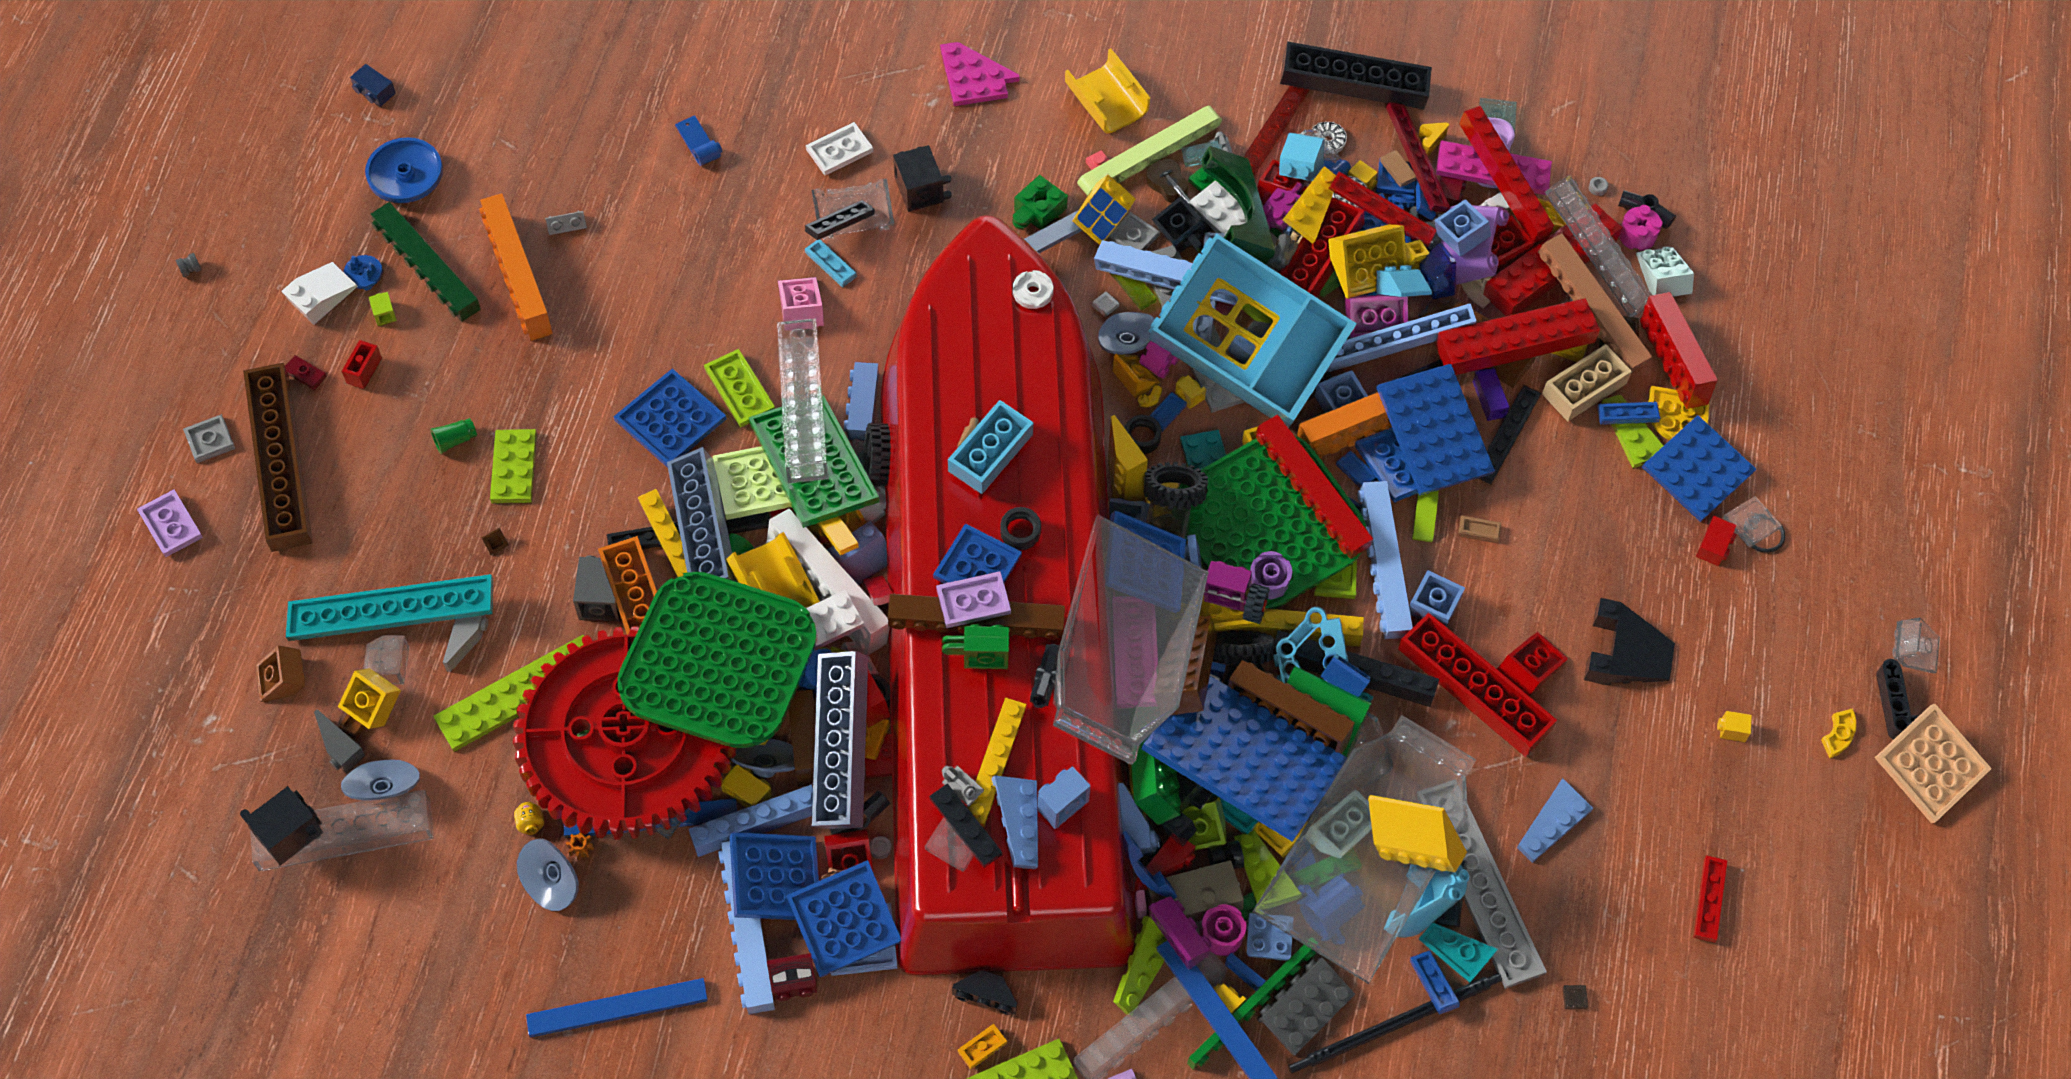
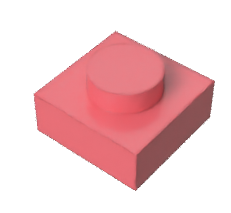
(1096, 160)

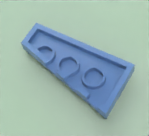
(1019, 812)
(1557, 817)

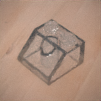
(1916, 645)
(388, 657)

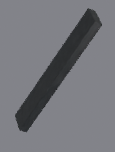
(1510, 429)

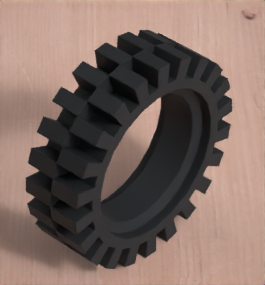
(877, 453)
(1175, 497)
(1245, 646)

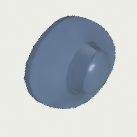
(1125, 332)
(766, 759)
(380, 780)
(547, 875)

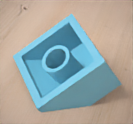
(1302, 156)
(1401, 282)

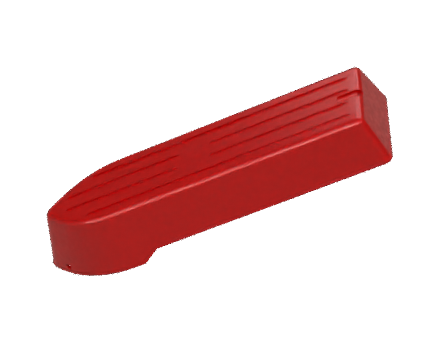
(948, 363)

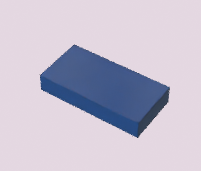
(1168, 410)
(1355, 469)
(1244, 972)

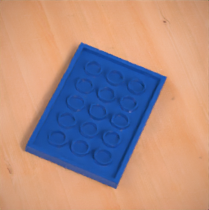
(1435, 429)

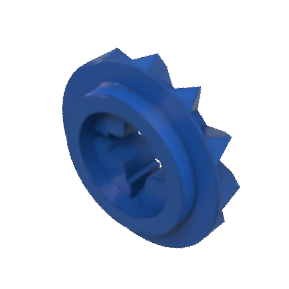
(1403, 199)

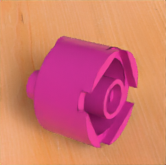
(1640, 228)
(1158, 360)
(1225, 918)

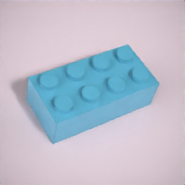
(990, 446)

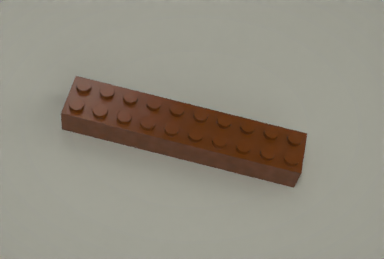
(277, 457)

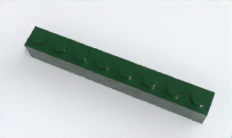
(425, 261)

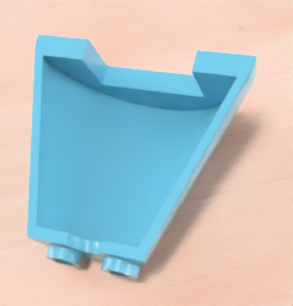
(1440, 895)

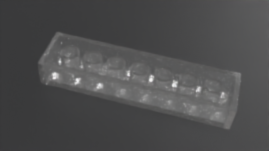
(360, 829)

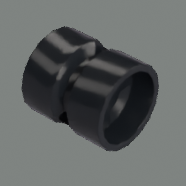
(1218, 853)

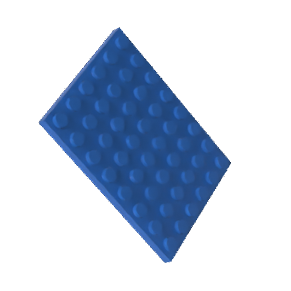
(1248, 758)

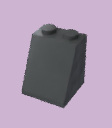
(593, 593)

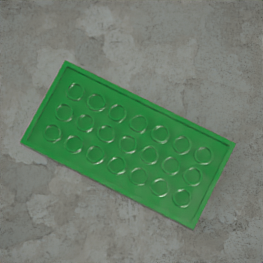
(818, 500)

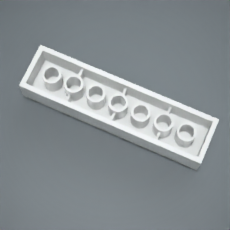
(830, 578)

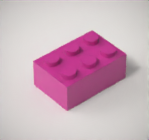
(1375, 312)

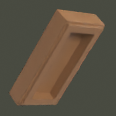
(1398, 168)
(1479, 529)

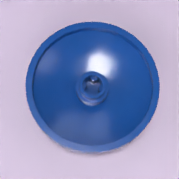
(404, 170)

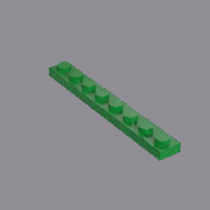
(1260, 997)

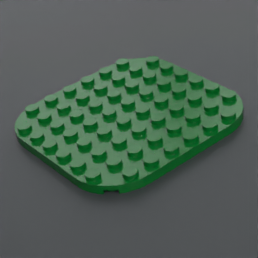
(1258, 511)
(717, 659)

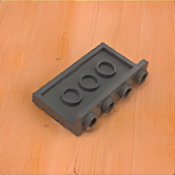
(1305, 1005)

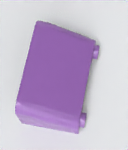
(1480, 261)

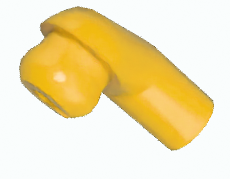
(1147, 401)

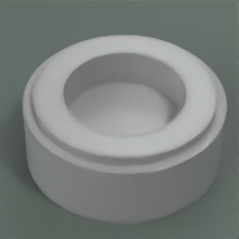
(1598, 186)
(880, 847)

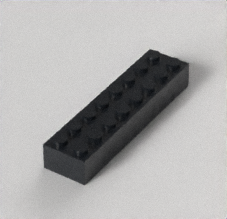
(1355, 75)

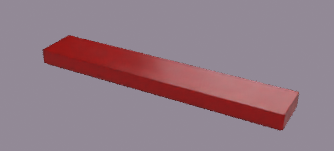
(1382, 208)

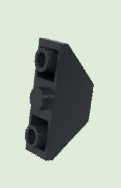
(987, 991)

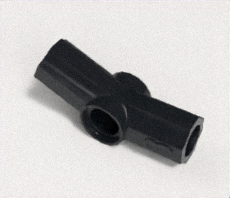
(1631, 200)
(1045, 677)
(872, 808)

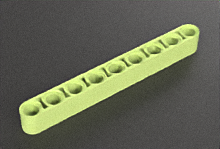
(1153, 148)

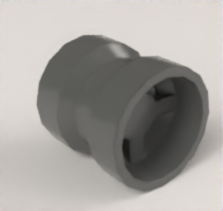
(188, 265)

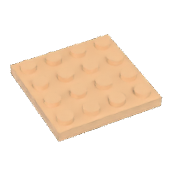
(1933, 763)

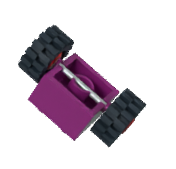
(1232, 589)

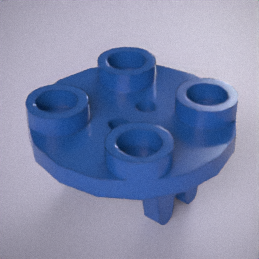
(368, 267)

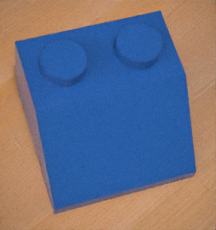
(1345, 676)

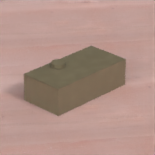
(1204, 889)

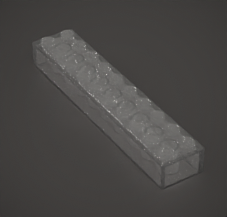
(802, 401)

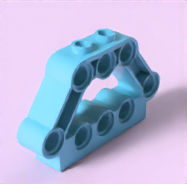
(1328, 627)

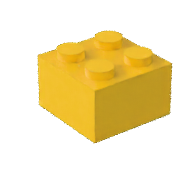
(369, 698)

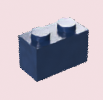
(372, 85)

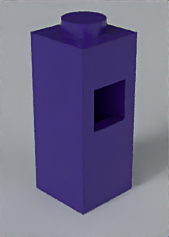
(1490, 394)

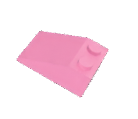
(801, 300)

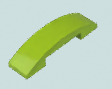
(1425, 516)

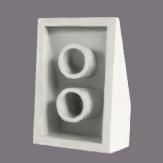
(319, 291)

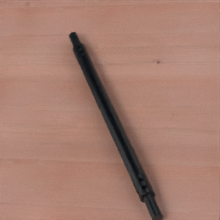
(1390, 1025)

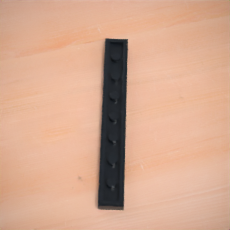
(649, 539)

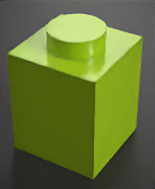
(382, 308)

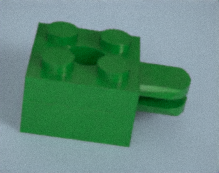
(1040, 212)
(980, 646)

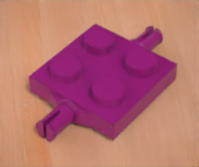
(1279, 205)

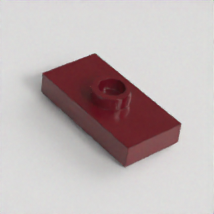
(305, 372)

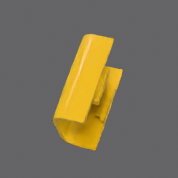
(1110, 94)
(774, 570)

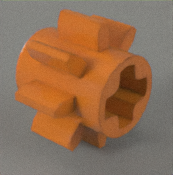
(579, 851)

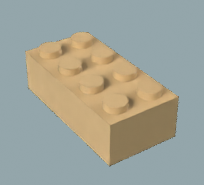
(1586, 382)

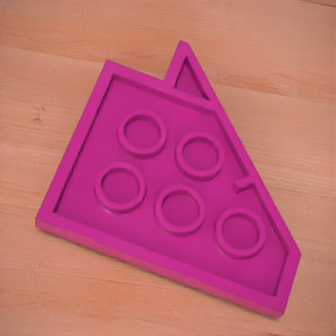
(974, 76)

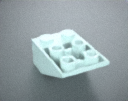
(1665, 271)

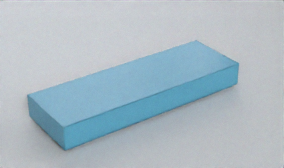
(830, 263)

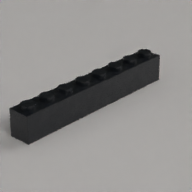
(1384, 676)

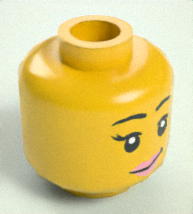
(529, 818)

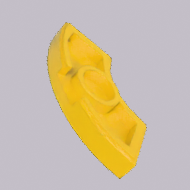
(1842, 732)

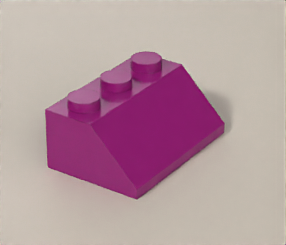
(1180, 931)

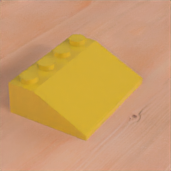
(1363, 253)
(1125, 463)
(1415, 834)

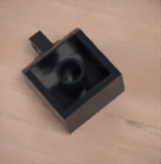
(1181, 225)

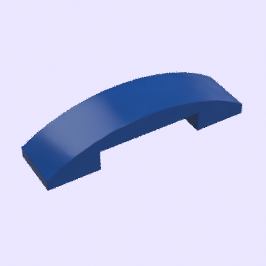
(1156, 882)

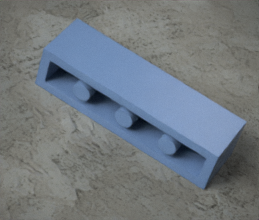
(863, 399)

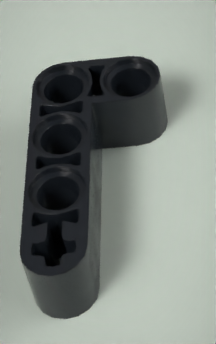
(1891, 676)

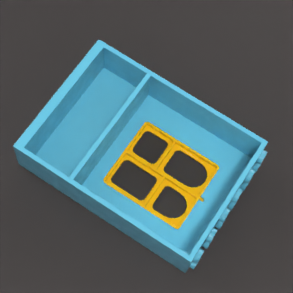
(1289, 355)

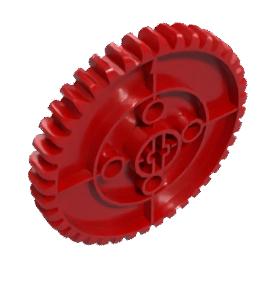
(581, 774)

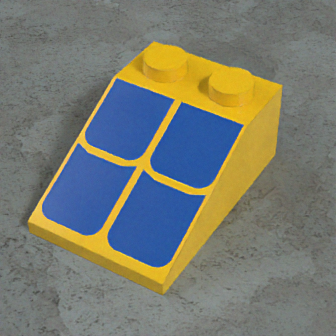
(1103, 209)

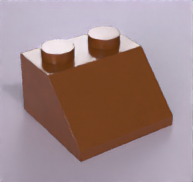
(280, 674)

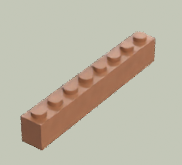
(1581, 284)

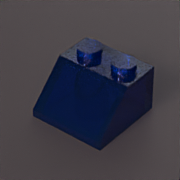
(1439, 272)

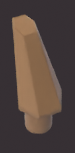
(973, 423)

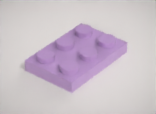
(169, 523)
(973, 599)

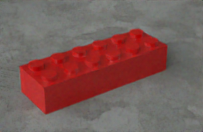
(1312, 262)
(1678, 350)

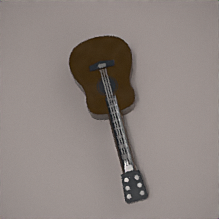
(1167, 179)

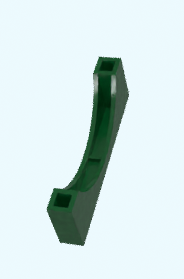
(1237, 176)

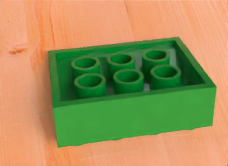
(1335, 697)

